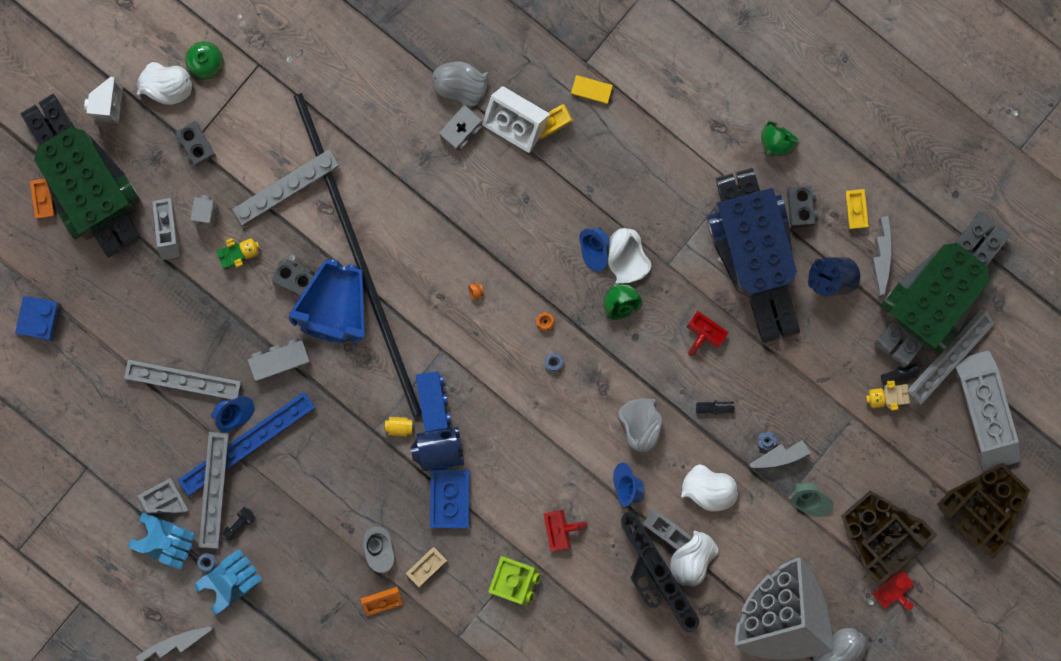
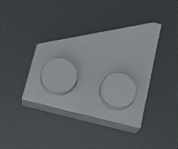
(162, 499)

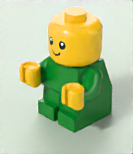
(236, 253)

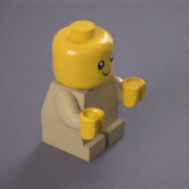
(890, 396)

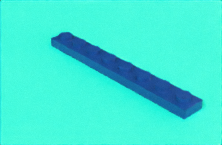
(252, 439)

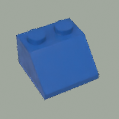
(38, 318)

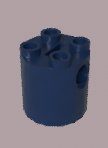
(834, 276)
(438, 449)

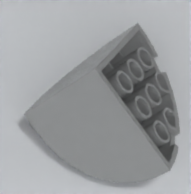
(786, 616)

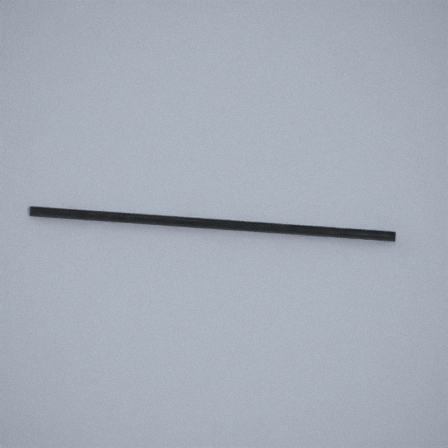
(360, 261)

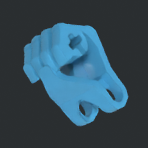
(164, 541)
(230, 580)

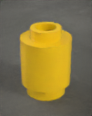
(398, 426)

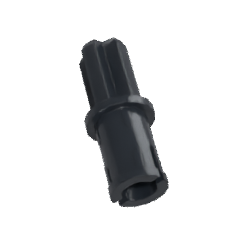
(900, 374)
(715, 407)

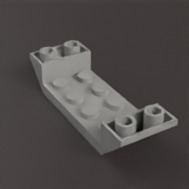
(988, 410)

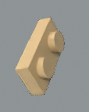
(426, 566)

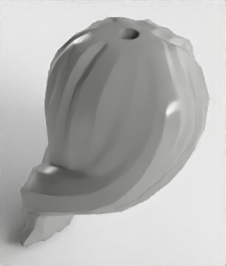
(460, 82)
(641, 424)
(847, 646)

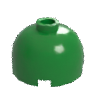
(204, 60)
(778, 140)
(620, 301)

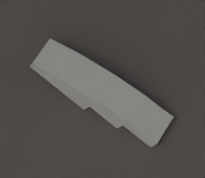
(881, 264)
(181, 641)

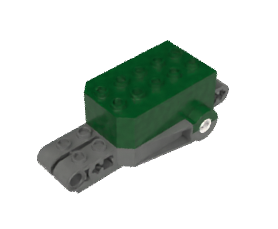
(939, 293)

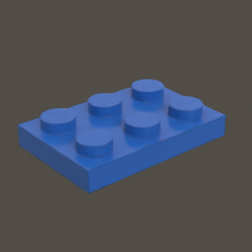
(449, 499)

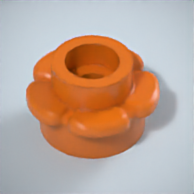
(475, 291)
(544, 316)

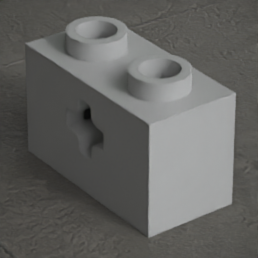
(450, 131)
(204, 211)

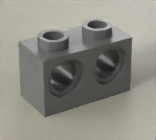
(199, 141)
(796, 206)
(292, 282)

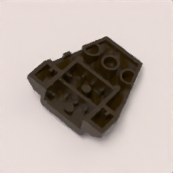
(986, 508)
(885, 535)

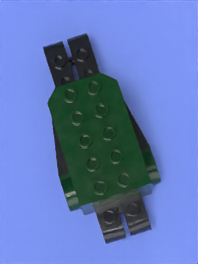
(82, 179)

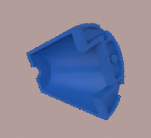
(332, 304)

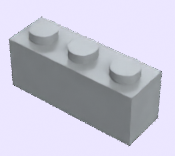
(279, 360)

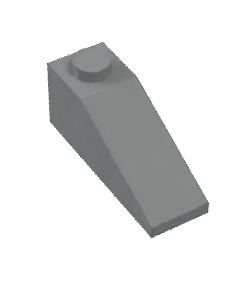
(166, 229)

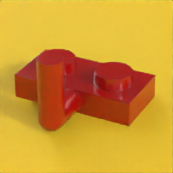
(706, 331)
(558, 529)
(893, 590)

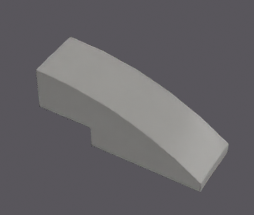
(781, 456)
(666, 530)

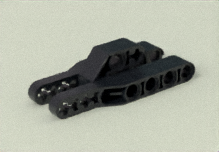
(650, 560)

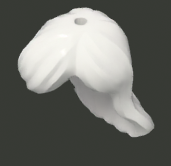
(164, 84)
(627, 256)
(710, 489)
(691, 560)

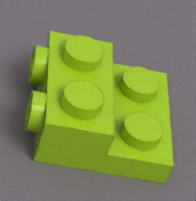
(515, 581)

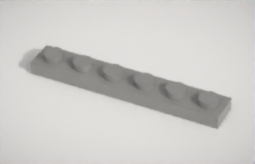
(286, 187)
(951, 356)
(182, 380)
(213, 490)

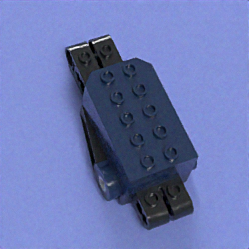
(756, 249)

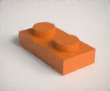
(42, 199)
(381, 601)

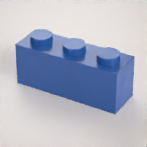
(433, 401)

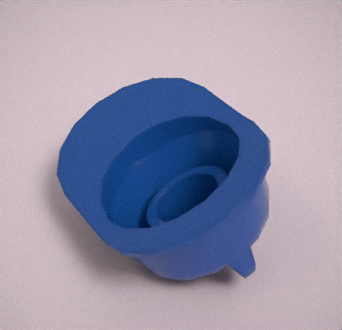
(594, 248)
(232, 413)
(627, 486)

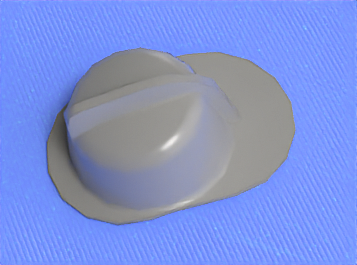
(378, 549)

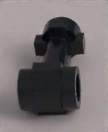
(245, 516)

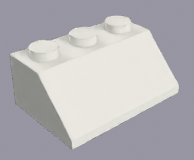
(105, 102)
(515, 119)

